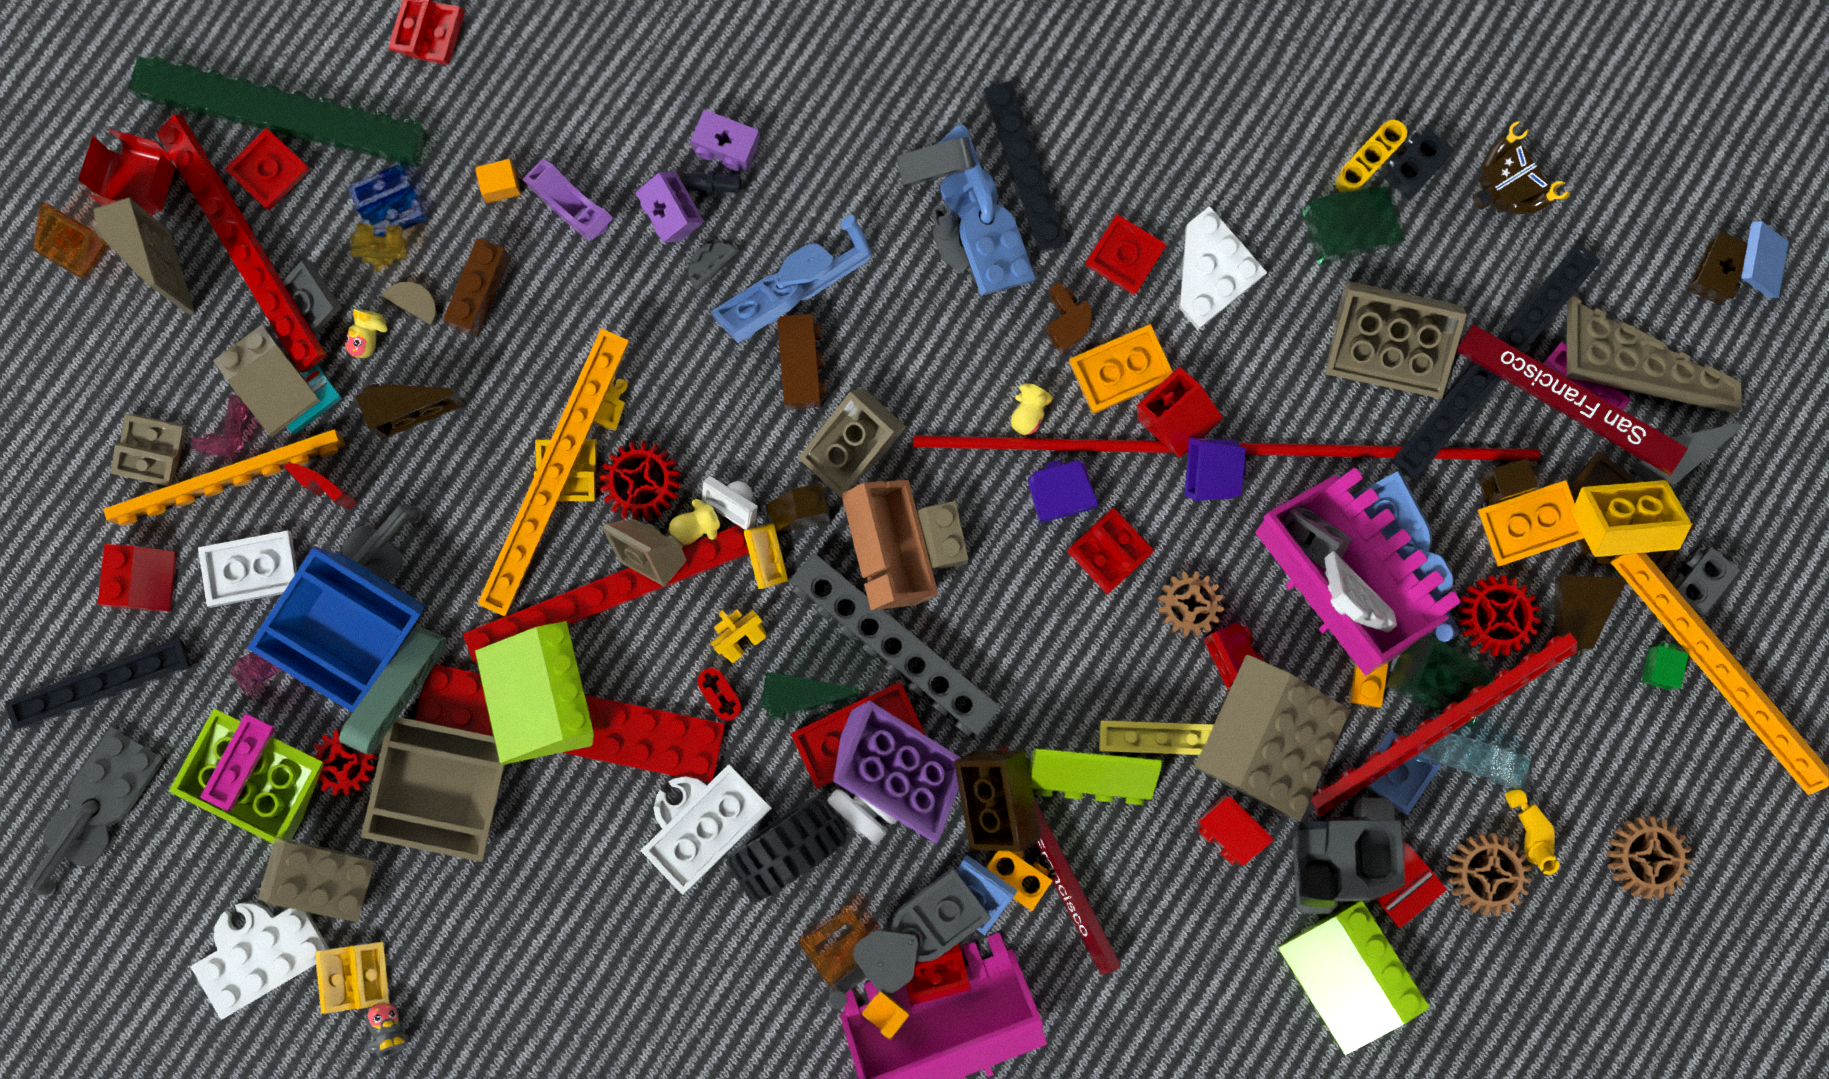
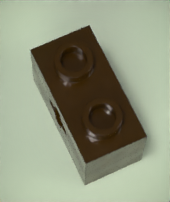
(1708, 278)
(1508, 481)

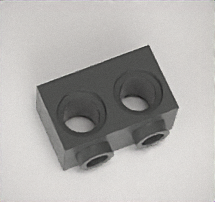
(1315, 535)
(1706, 588)

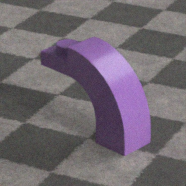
(567, 201)

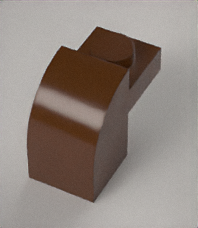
(1074, 323)

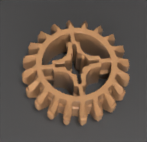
(1489, 863)
(1649, 869)

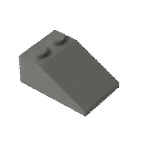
(1700, 446)

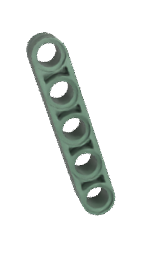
(392, 690)

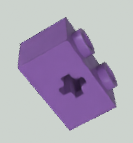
(715, 129)
(669, 207)

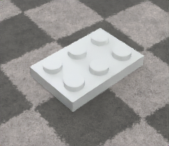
(247, 568)

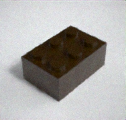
(997, 800)

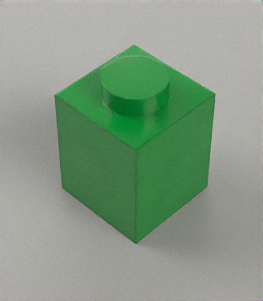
(1665, 666)

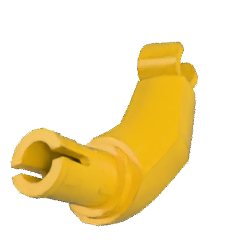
(1539, 834)

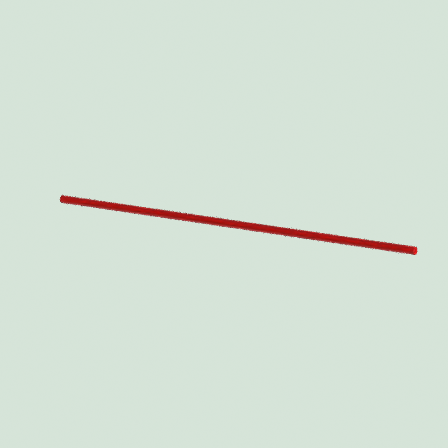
(1251, 448)

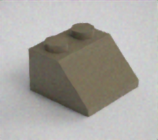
(943, 536)
(646, 549)

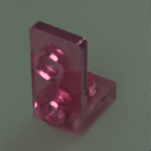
(232, 438)
(251, 672)

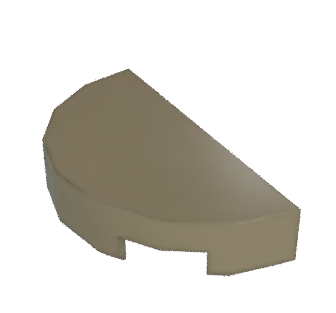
(413, 299)

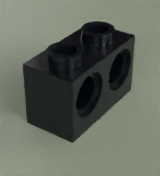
(1420, 165)

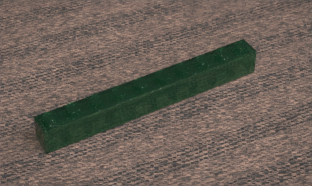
(278, 111)

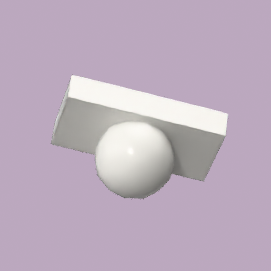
(731, 501)

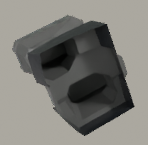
(1348, 857)

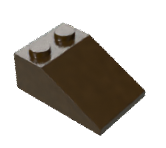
(401, 407)

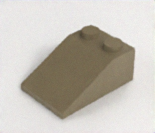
(266, 380)
(851, 441)

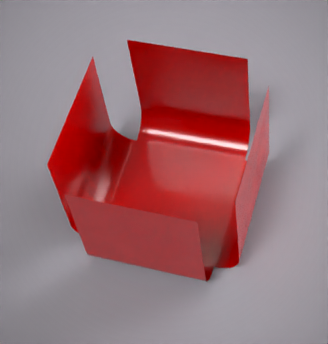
(138, 173)

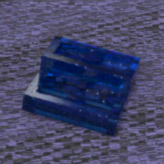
(387, 200)

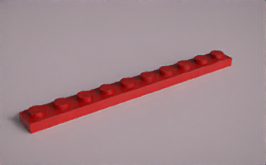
(241, 243)
(609, 591)
(1453, 717)

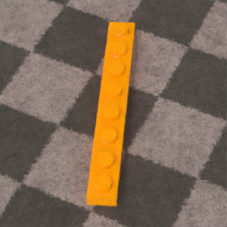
(214, 482)

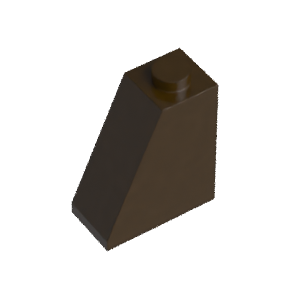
(799, 509)
(1583, 607)

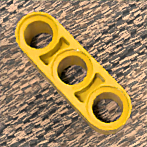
(1377, 145)

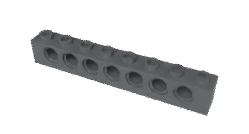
(817, 570)

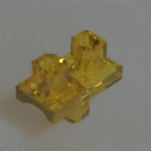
(376, 248)

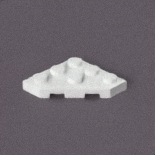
(1214, 268)
(1355, 597)

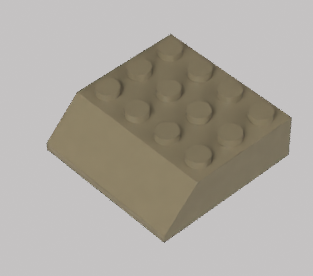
(1273, 738)
(435, 789)

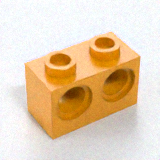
(1020, 871)

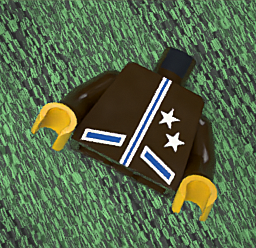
(1513, 179)

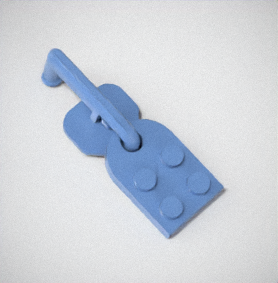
(992, 249)
(798, 279)
(1398, 498)

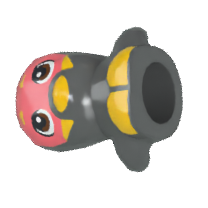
(384, 1026)

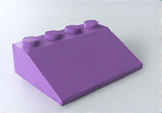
(897, 769)

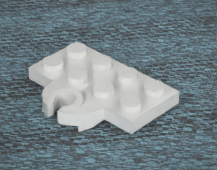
(702, 825)
(257, 956)

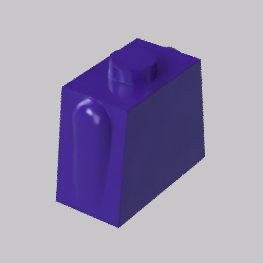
(1214, 469)
(1061, 491)

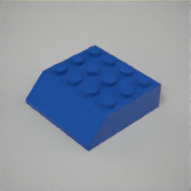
(336, 627)

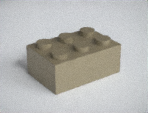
(316, 879)

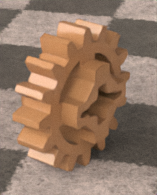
(1193, 590)

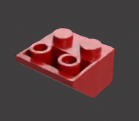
(1178, 411)

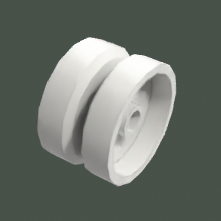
(860, 815)

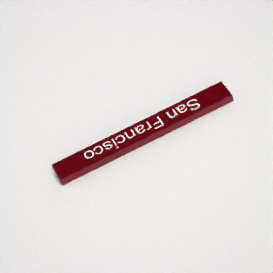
(1572, 400)
(1074, 898)

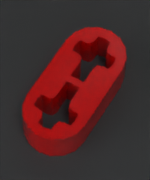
(713, 698)

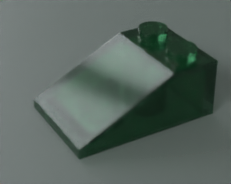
(1351, 224)
(1437, 675)
(798, 695)

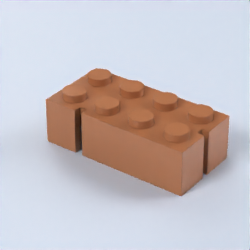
(889, 544)

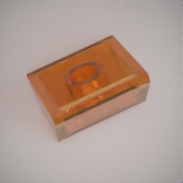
(66, 241)

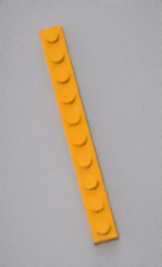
(553, 472)
(1723, 670)

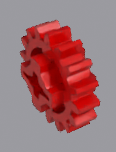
(346, 774)

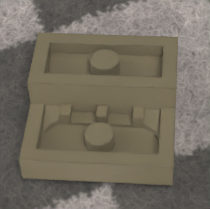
(148, 449)

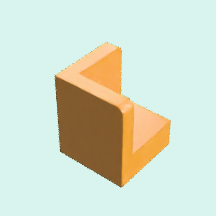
(498, 181)
(885, 1014)

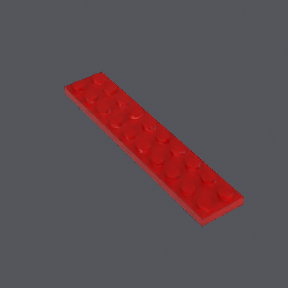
(621, 731)

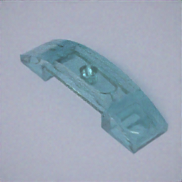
(1478, 758)

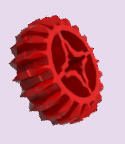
(645, 468)
(1507, 623)

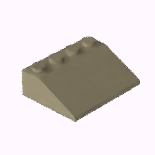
(145, 248)
(1395, 339)

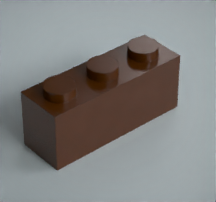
(477, 287)
(800, 361)

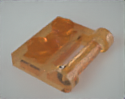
(838, 958)

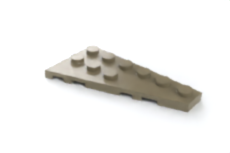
(1637, 362)

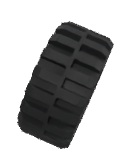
(787, 848)

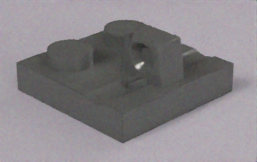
(311, 295)

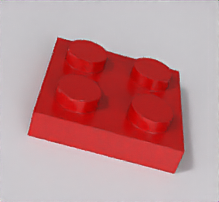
(267, 169)
(1125, 254)

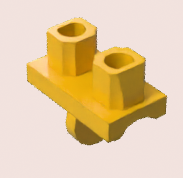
(727, 641)

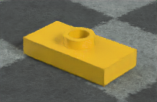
(766, 555)

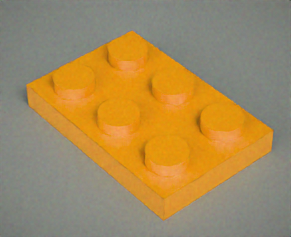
(1121, 369)
(1530, 523)

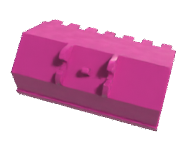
(1371, 559)
(953, 1032)

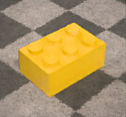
(1631, 518)

